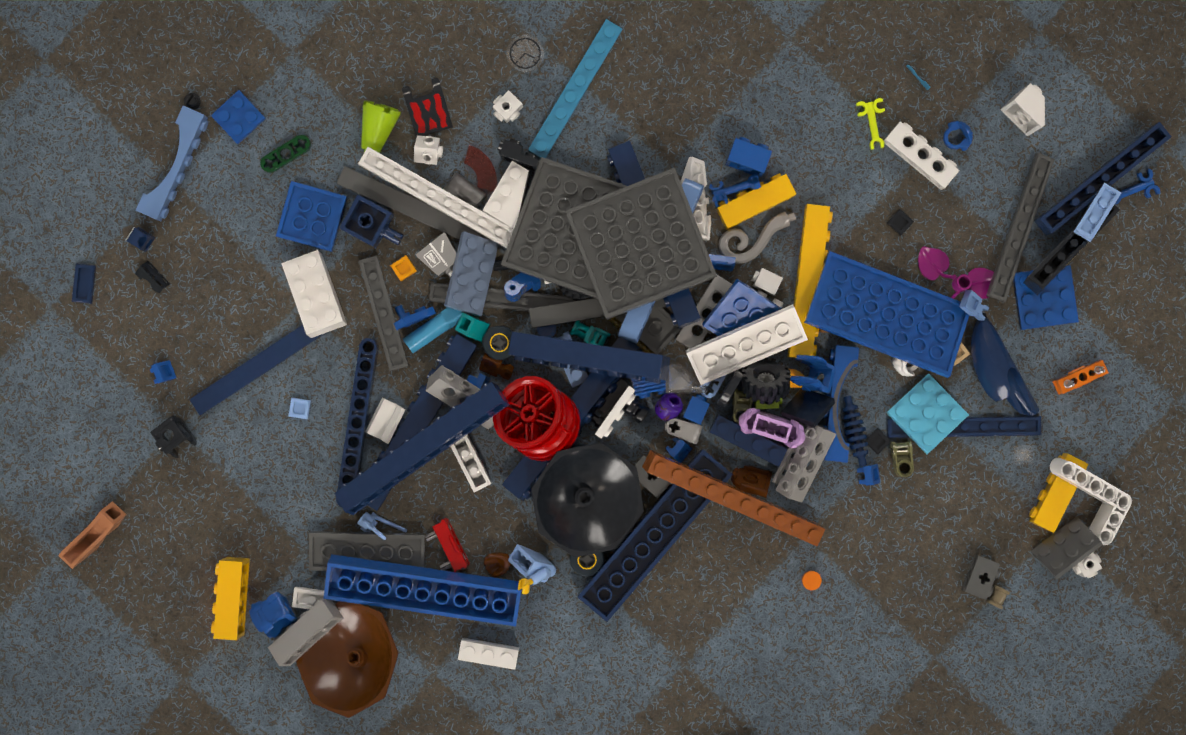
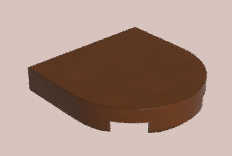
(752, 480)

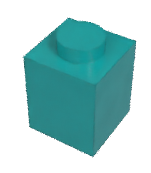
(472, 327)

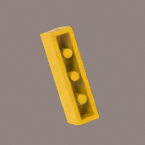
(756, 201)
(1054, 498)

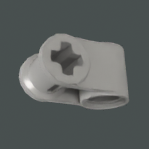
(686, 431)

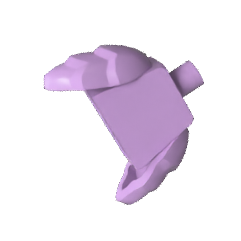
(772, 427)

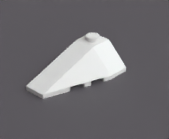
(696, 172)

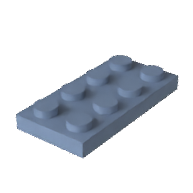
(471, 274)

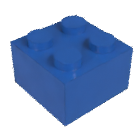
(748, 157)

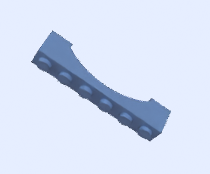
(190, 127)

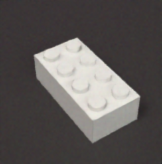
(314, 294)

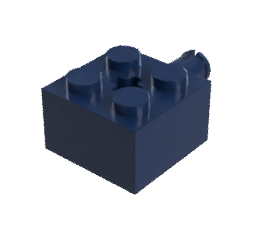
(379, 225)

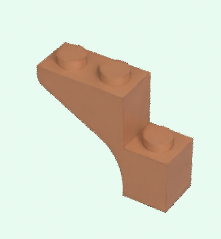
(92, 537)

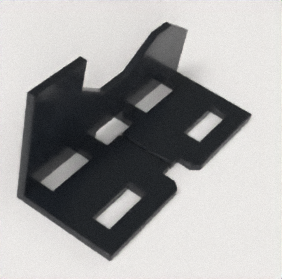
(142, 273)

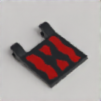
(428, 112)

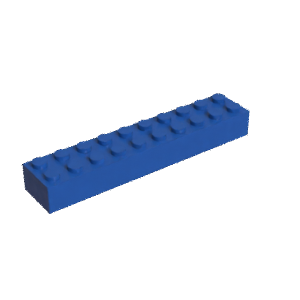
(422, 590)

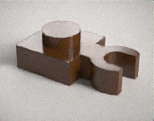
(496, 367)

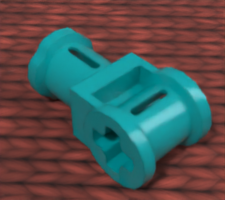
(592, 333)

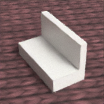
(385, 420)

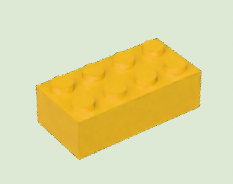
(230, 598)

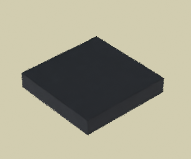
(808, 407)

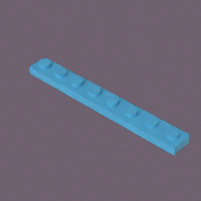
(575, 89)

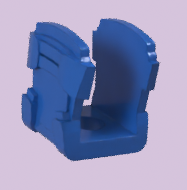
(817, 366)
(272, 615)

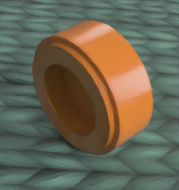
(811, 580)

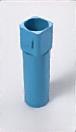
(432, 329)

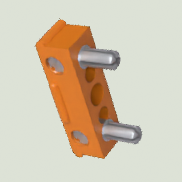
(1065, 383)

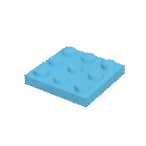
(927, 413)

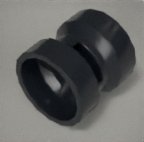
(633, 407)

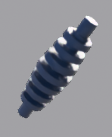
(855, 431)

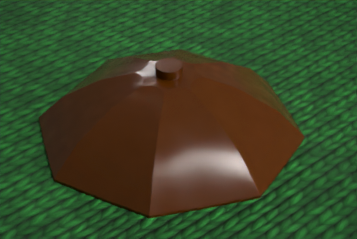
(350, 662)

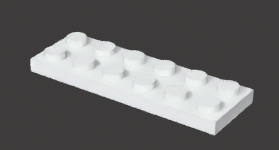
(746, 344)

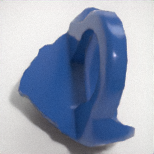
(955, 125)

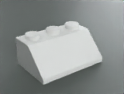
(1026, 109)

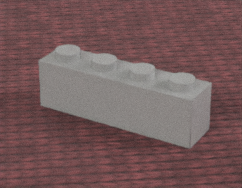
(305, 632)

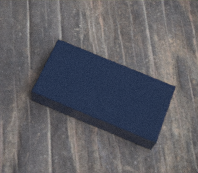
(84, 283)

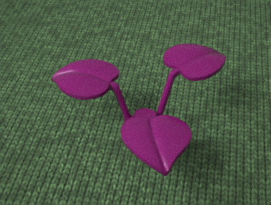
(934, 262)

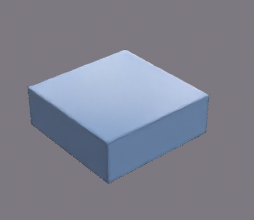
(299, 408)

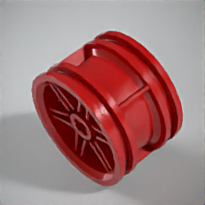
(530, 414)

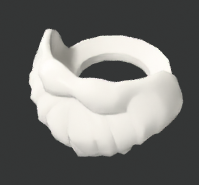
(901, 368)

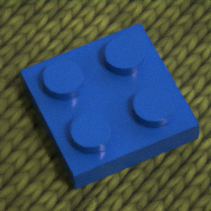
(238, 117)

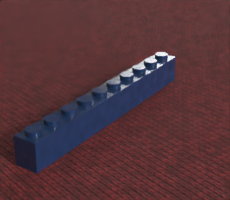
(627, 173)
(588, 399)
(427, 406)
(421, 448)

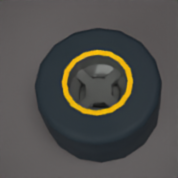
(497, 342)
(587, 566)

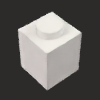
(766, 281)

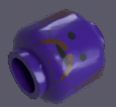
(668, 406)

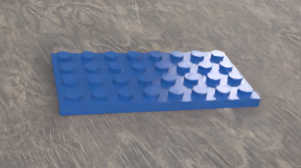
(887, 314)

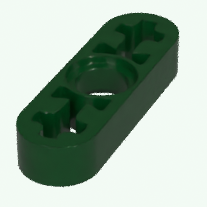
(276, 166)

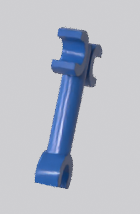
(1146, 183)
(721, 192)

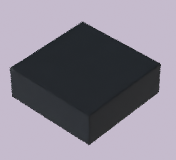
(900, 222)
(877, 441)

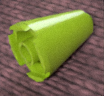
(377, 124)

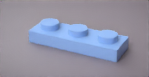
(1097, 212)

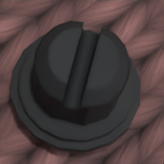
(192, 101)

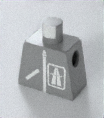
(439, 255)

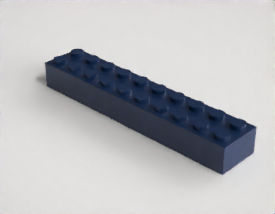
(648, 542)

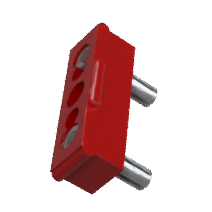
(450, 544)

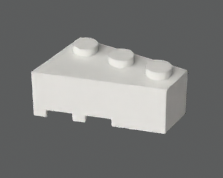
(508, 196)

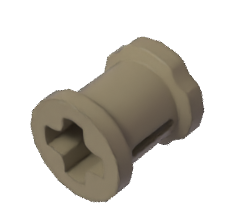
(998, 596)

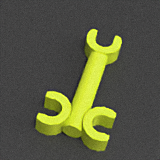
(870, 109)

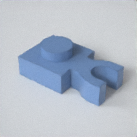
(972, 305)

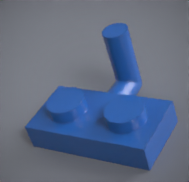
(407, 319)

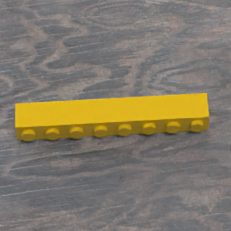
(810, 265)

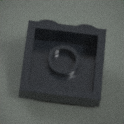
(514, 151)

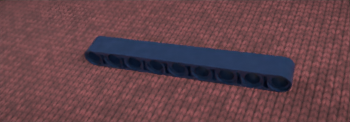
(354, 412)

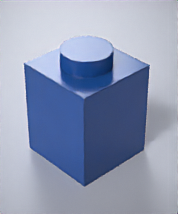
(696, 409)

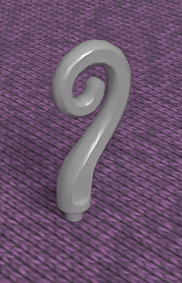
(776, 223)

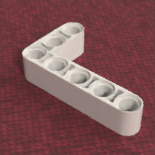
(1114, 501)

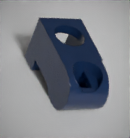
(140, 238)

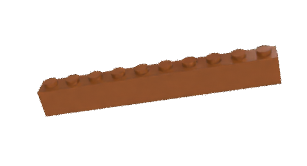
(733, 498)

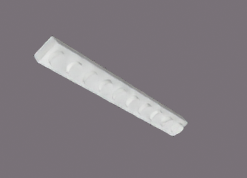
(436, 197)

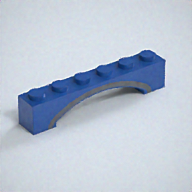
(843, 359)

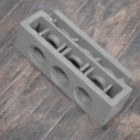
(796, 467)

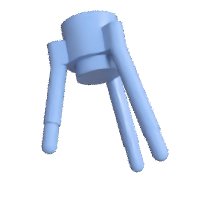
(368, 524)

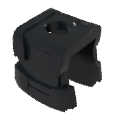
(180, 431)

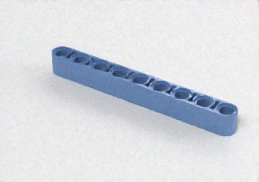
(637, 318)

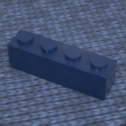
(750, 442)

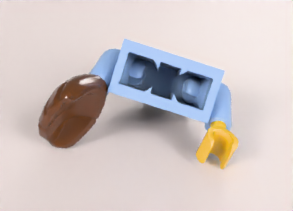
(526, 561)

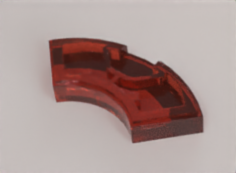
(483, 168)

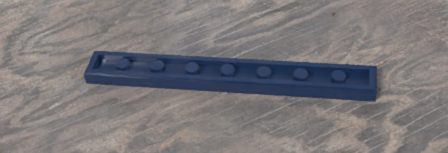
(251, 370)
(983, 427)

